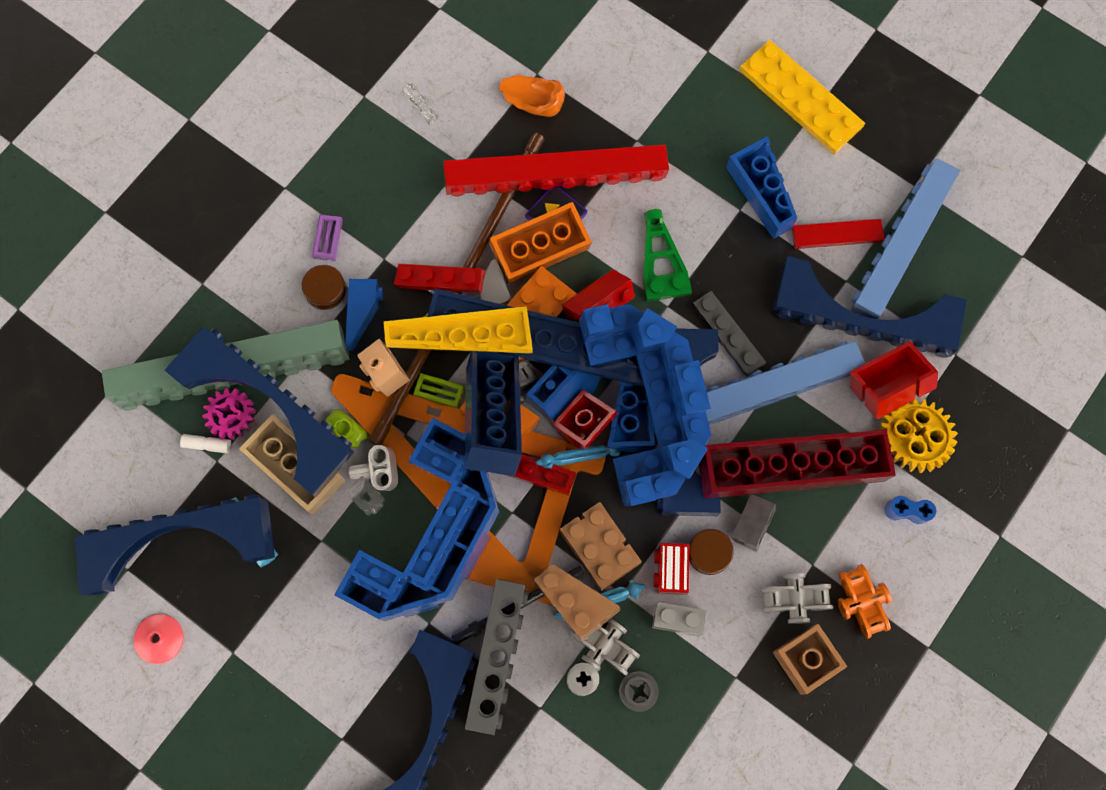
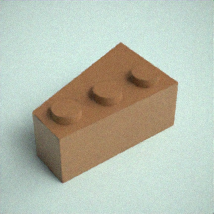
(576, 602)

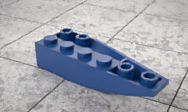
(558, 389)

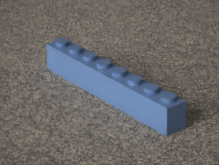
(905, 239)
(783, 381)

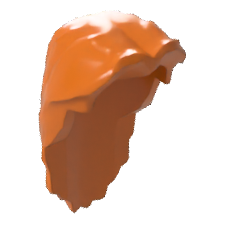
(533, 95)

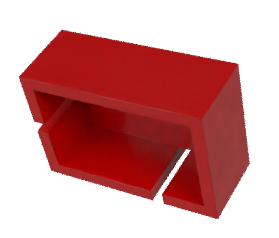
(893, 379)

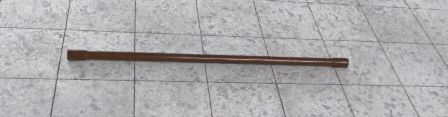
(384, 425)

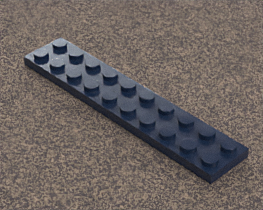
(553, 339)

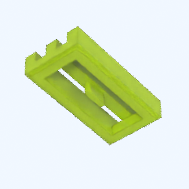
(431, 379)

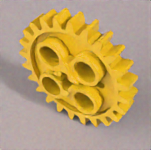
(934, 425)

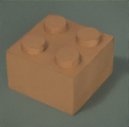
(809, 659)

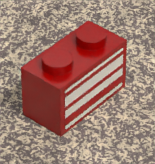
(672, 569)

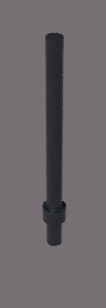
(475, 628)

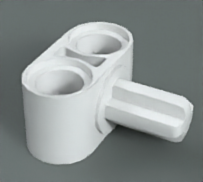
(376, 470)

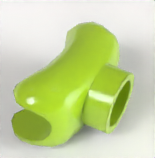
(346, 427)

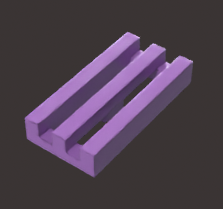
(325, 255)

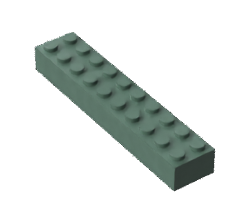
(275, 354)

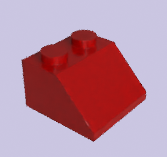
(583, 420)

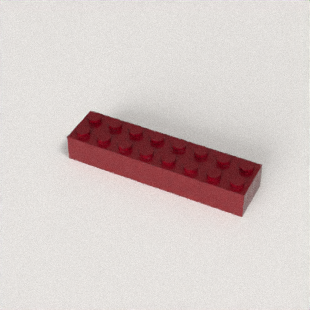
(796, 463)

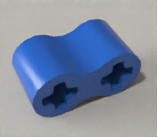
(910, 510)

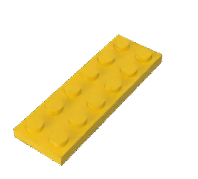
(802, 96)

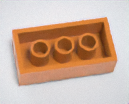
(540, 243)
(543, 295)

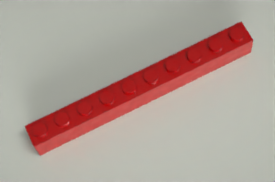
(555, 170)

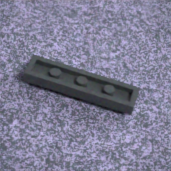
(729, 334)

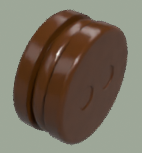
(324, 287)
(710, 552)

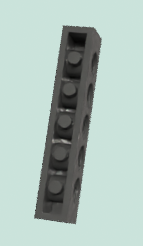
(476, 718)

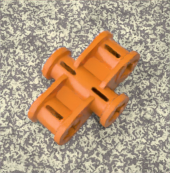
(867, 609)

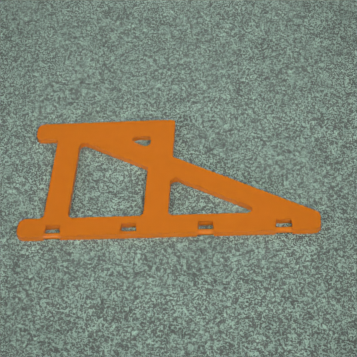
(495, 559)

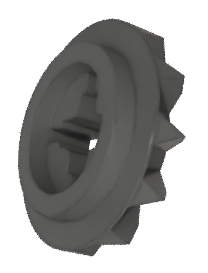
(650, 689)

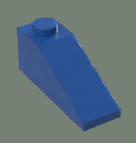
(361, 308)

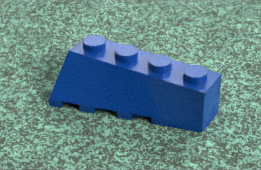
(762, 185)
(632, 425)

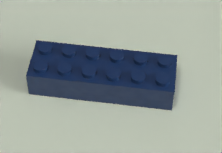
(493, 413)

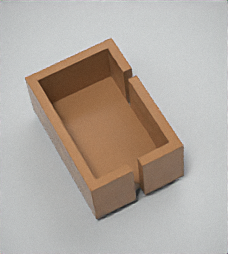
(600, 546)

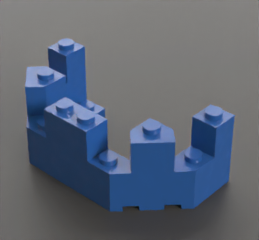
(672, 390)
(448, 546)

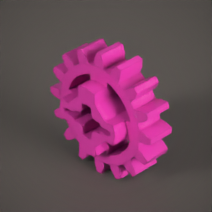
(230, 404)

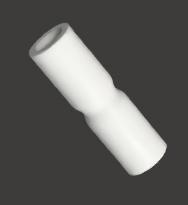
(203, 443)

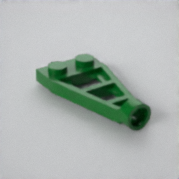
(666, 285)

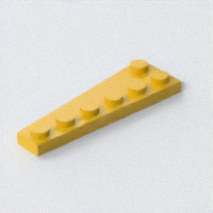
(473, 331)

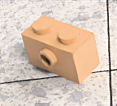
(383, 368)

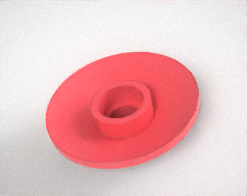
(169, 643)

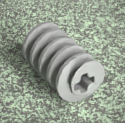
(589, 671)

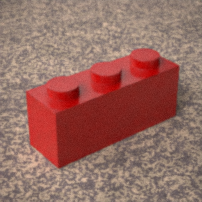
(610, 289)

